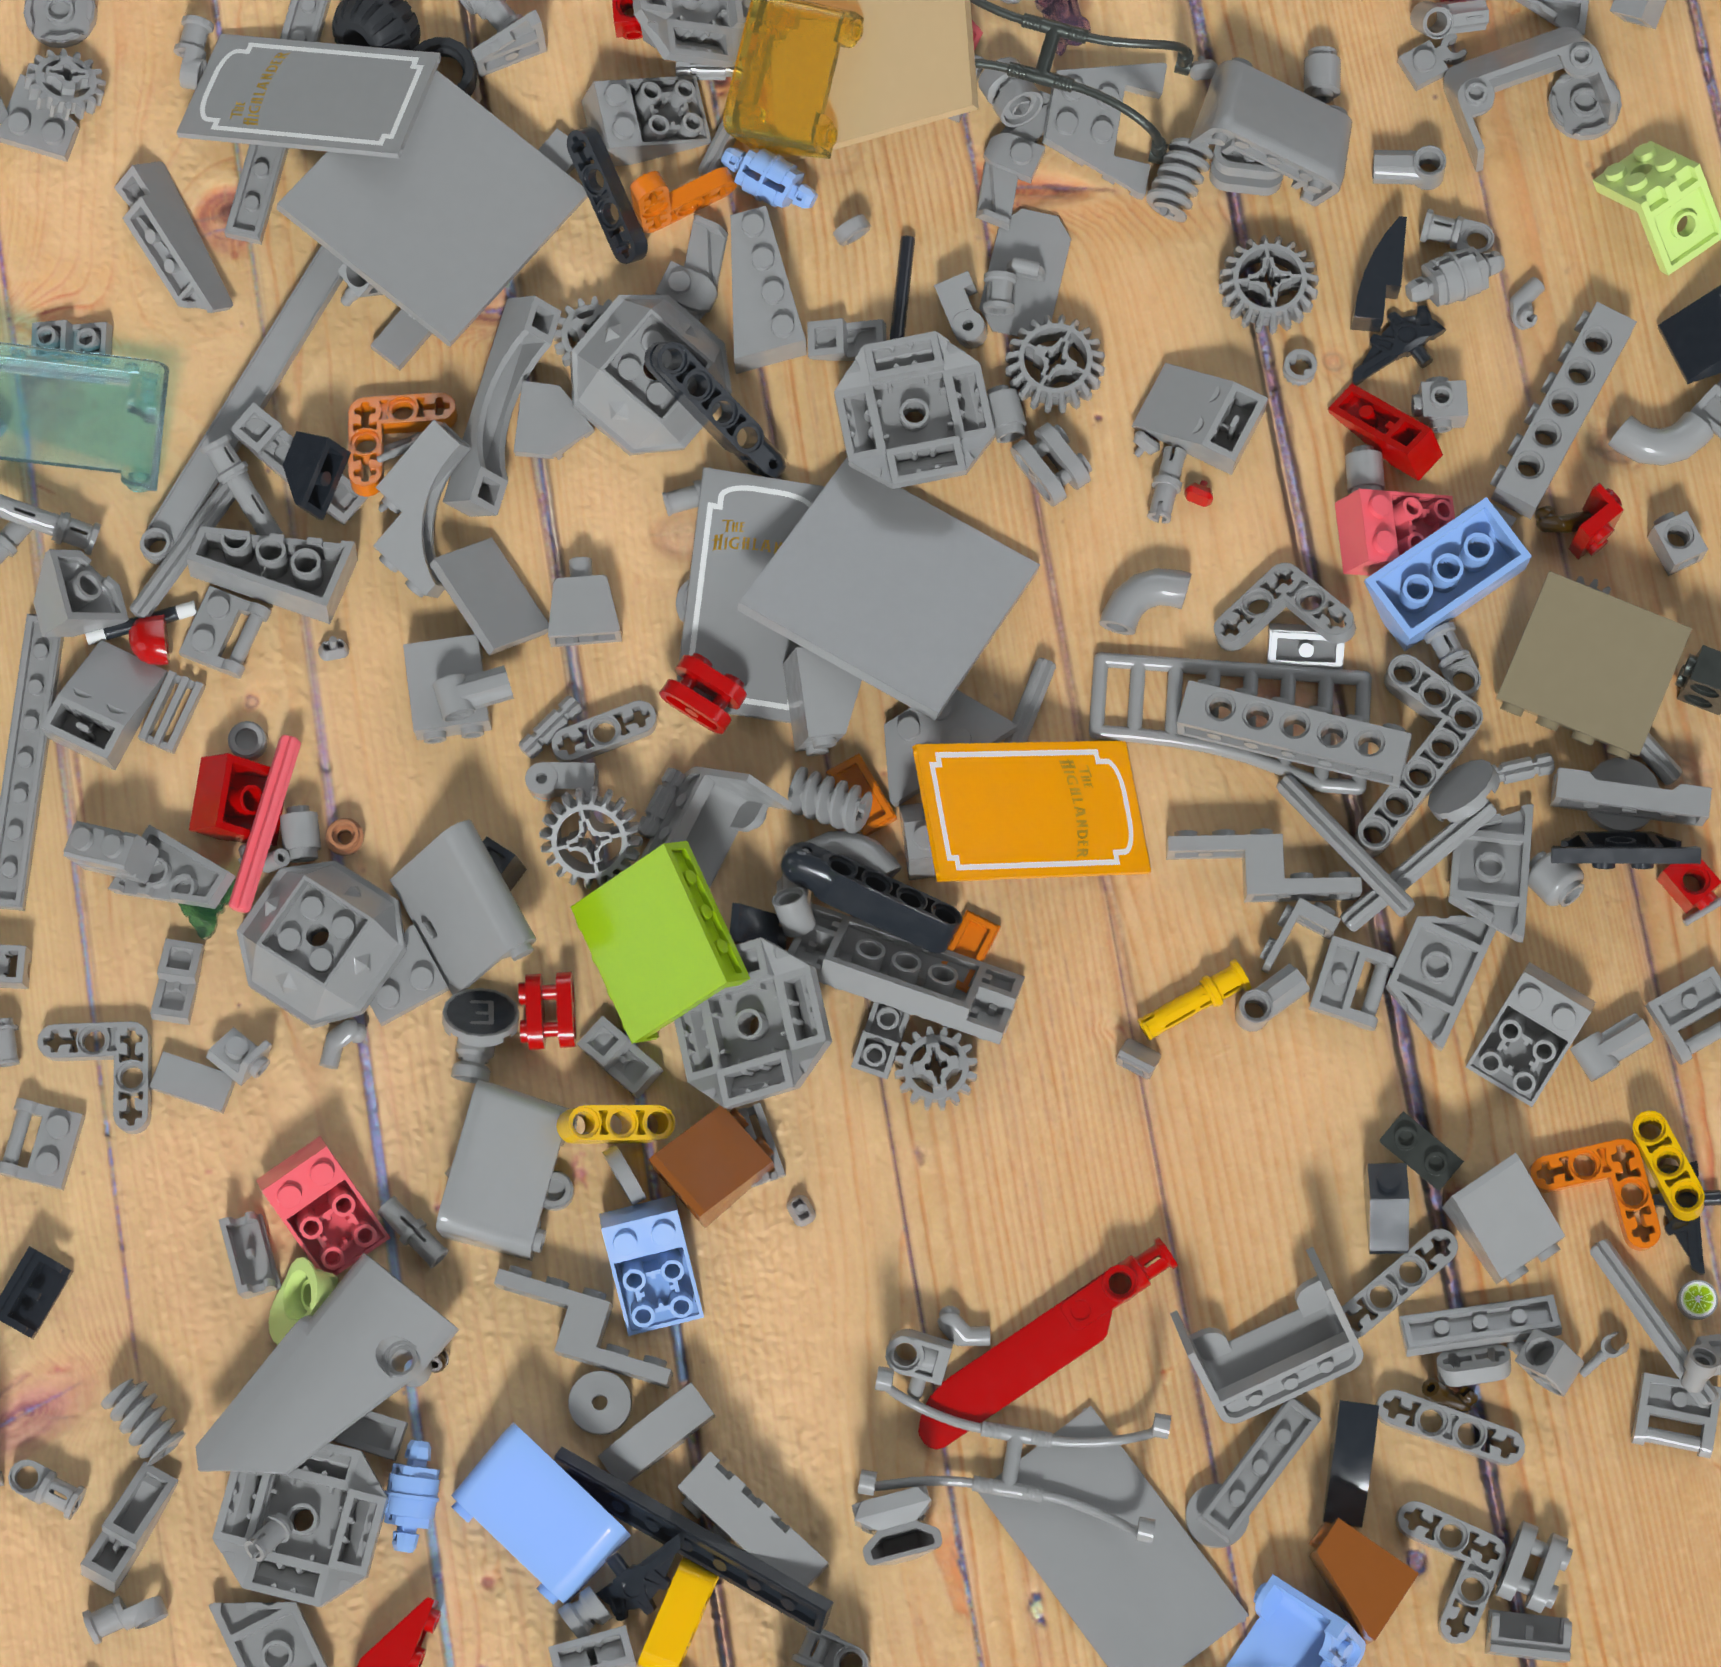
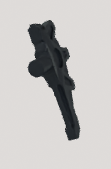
(1401, 339)
(1687, 1232)
(639, 1583)

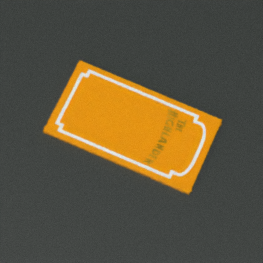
(1030, 810)

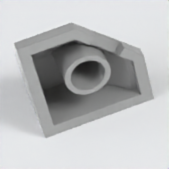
(75, 597)

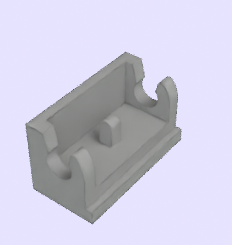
(250, 1255)
(1528, 1636)

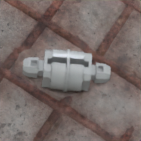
(1455, 276)

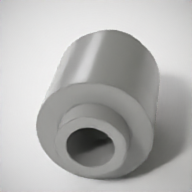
(1322, 74)
(1006, 413)
(1364, 469)
(300, 833)

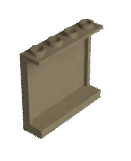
(1593, 666)

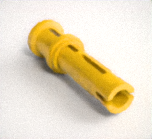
(1209, 992)

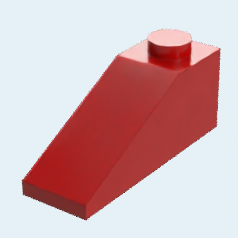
(1399, 437)

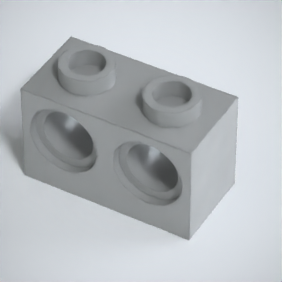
(601, 1649)

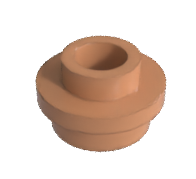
(336, 829)

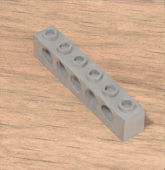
(1611, 332)
(1308, 748)

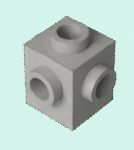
(1441, 404)

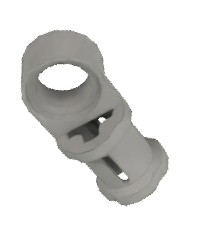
(495, 11)
(192, 49)
(1455, 231)
(1453, 656)
(45, 1487)
(118, 1616)

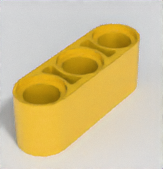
(599, 1129)
(1668, 1147)
(678, 1616)

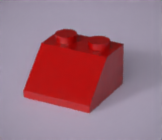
(228, 797)

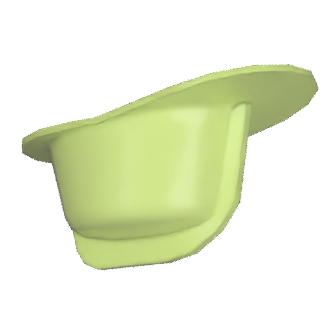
(299, 1296)

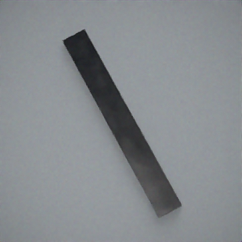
(699, 1543)

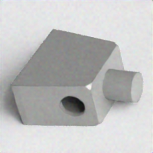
(582, 608)

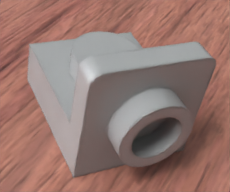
(239, 1056)

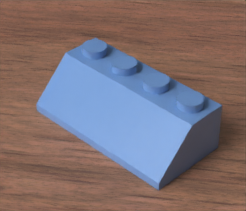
(1446, 573)

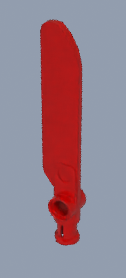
(1037, 1349)

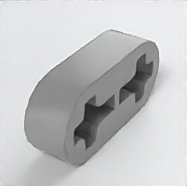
(1474, 1365)

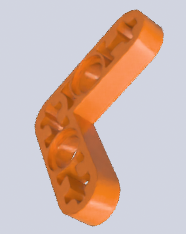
(658, 207)
(383, 422)
(1607, 1169)

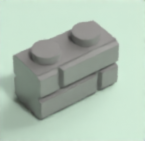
(111, 852)

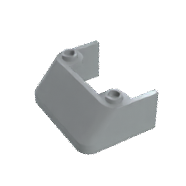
(1473, 83)
(710, 813)
(1277, 1358)

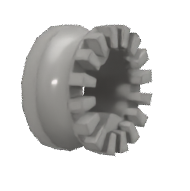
(1308, 374)

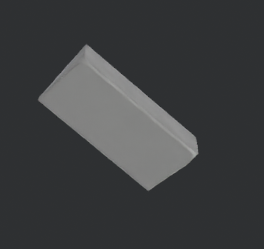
(1302, 647)

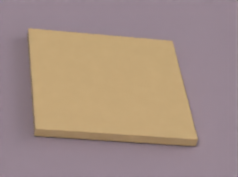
(904, 70)

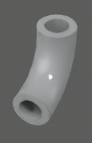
(1662, 445)
(1141, 593)
(858, 848)

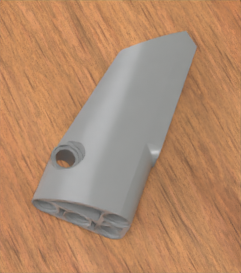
(328, 1374)

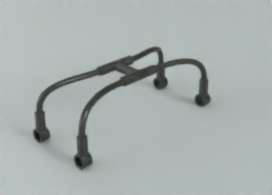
(1041, 74)

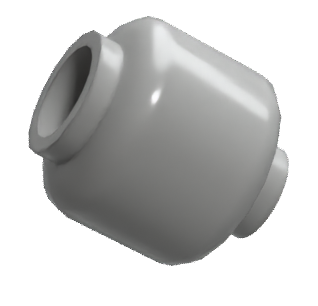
(1555, 882)

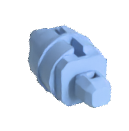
(769, 177)
(412, 1496)

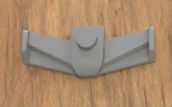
(1009, 158)
(697, 281)

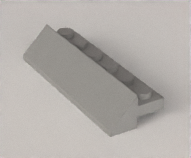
(907, 977)

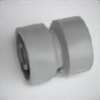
(1012, 98)

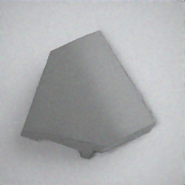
(547, 422)

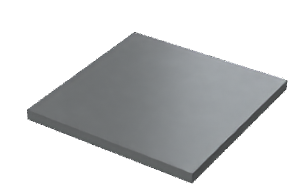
(445, 218)
(889, 589)

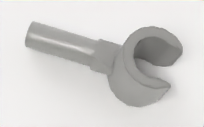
(1603, 1354)

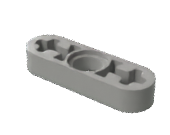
(626, 712)

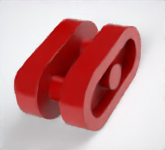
(698, 673)
(535, 1029)

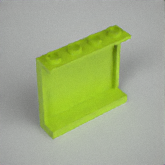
(658, 940)

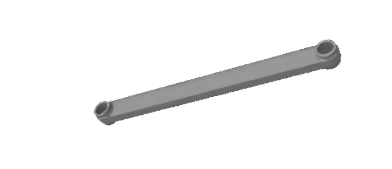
(255, 385)

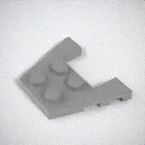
(1089, 128)

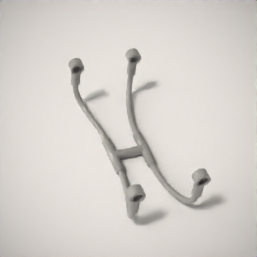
(1015, 1439)

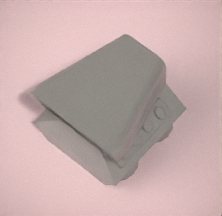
(897, 1526)

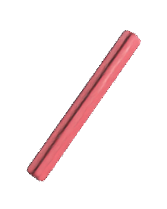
(264, 824)

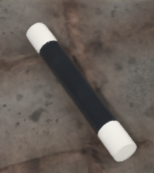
(170, 614)

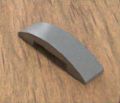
(271, 444)

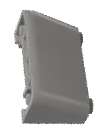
(1276, 128)
(502, 1172)

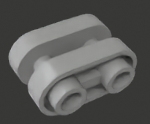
(1242, 174)
(1053, 443)
(1554, 1557)

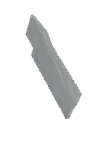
(170, 238)

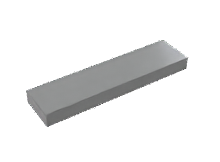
(1478, 1325)
(1259, 1469)

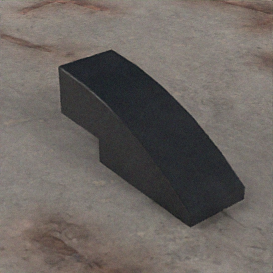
(1380, 279)
(1350, 1462)

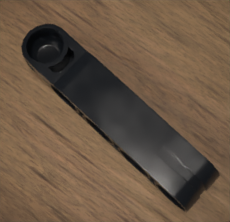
(757, 452)
(872, 896)

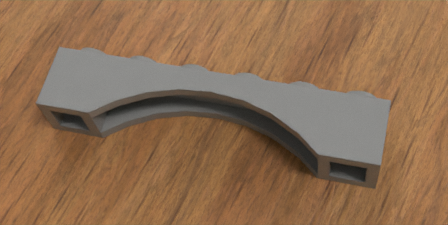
(519, 343)

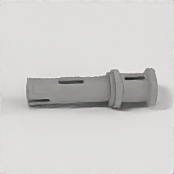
(234, 474)
(60, 527)

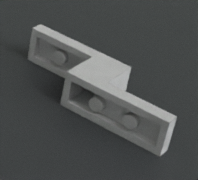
(1263, 866)
(584, 1326)

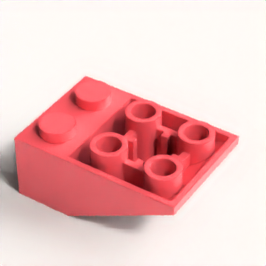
(1386, 524)
(322, 1208)

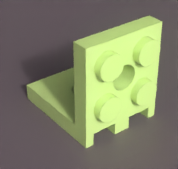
(1662, 191)

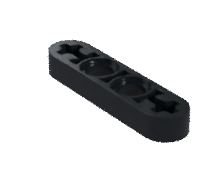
(603, 197)

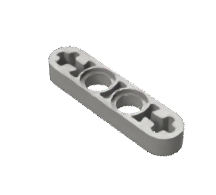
(1396, 1285)
(1448, 1433)

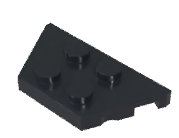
(1635, 848)

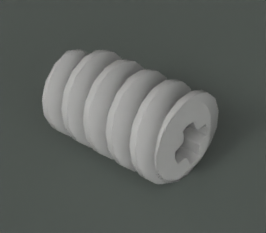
(1176, 179)
(828, 802)
(142, 1420)

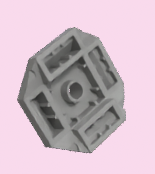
(694, 29)
(909, 376)
(611, 381)
(328, 979)
(791, 1037)
(315, 1562)

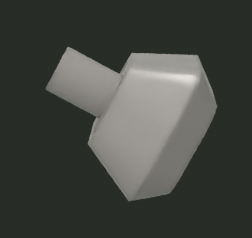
(1202, 69)
(1145, 443)
(333, 649)
(801, 1210)

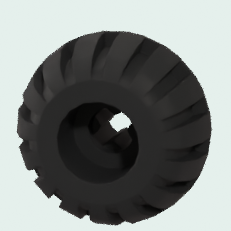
(376, 24)

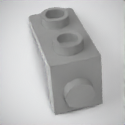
(1315, 917)

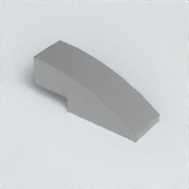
(657, 1434)
(128, 1527)

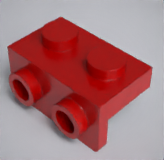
(1605, 512)

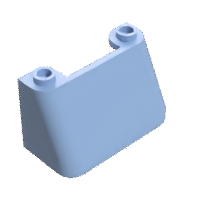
(539, 1515)
(1296, 1632)

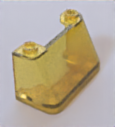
(787, 76)

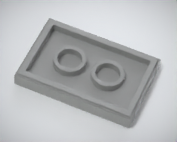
(490, 596)

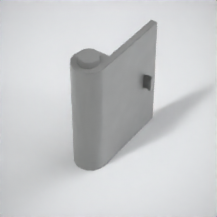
(462, 907)

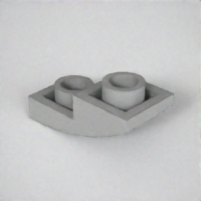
(77, 337)
(880, 1040)

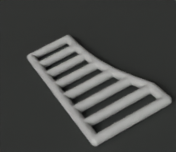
(1214, 670)

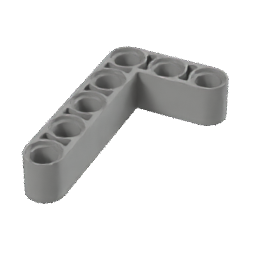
(1424, 759)

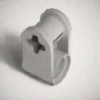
(828, 1652)

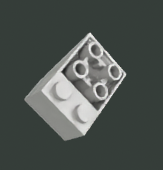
(647, 117)
(1202, 415)
(103, 704)
(1530, 1034)

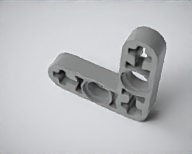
(1289, 597)
(115, 1050)
(1471, 1567)

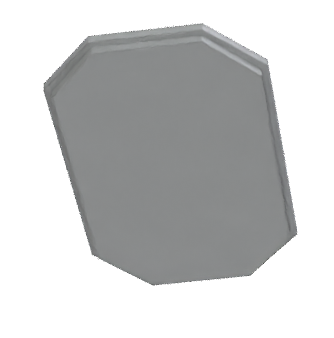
(1037, 254)

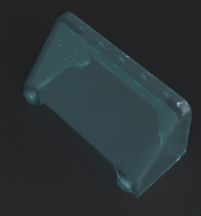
(83, 411)

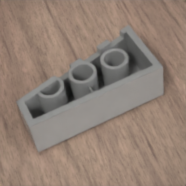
(763, 306)
(275, 569)
(748, 1521)

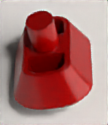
(1199, 494)

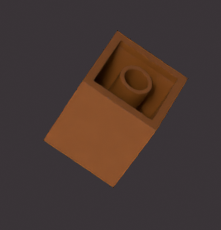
(713, 1163)
(1360, 1576)

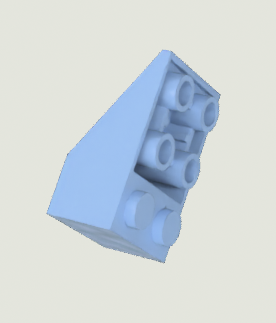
(651, 1265)

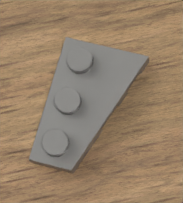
(178, 875)

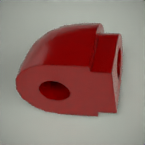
(150, 640)

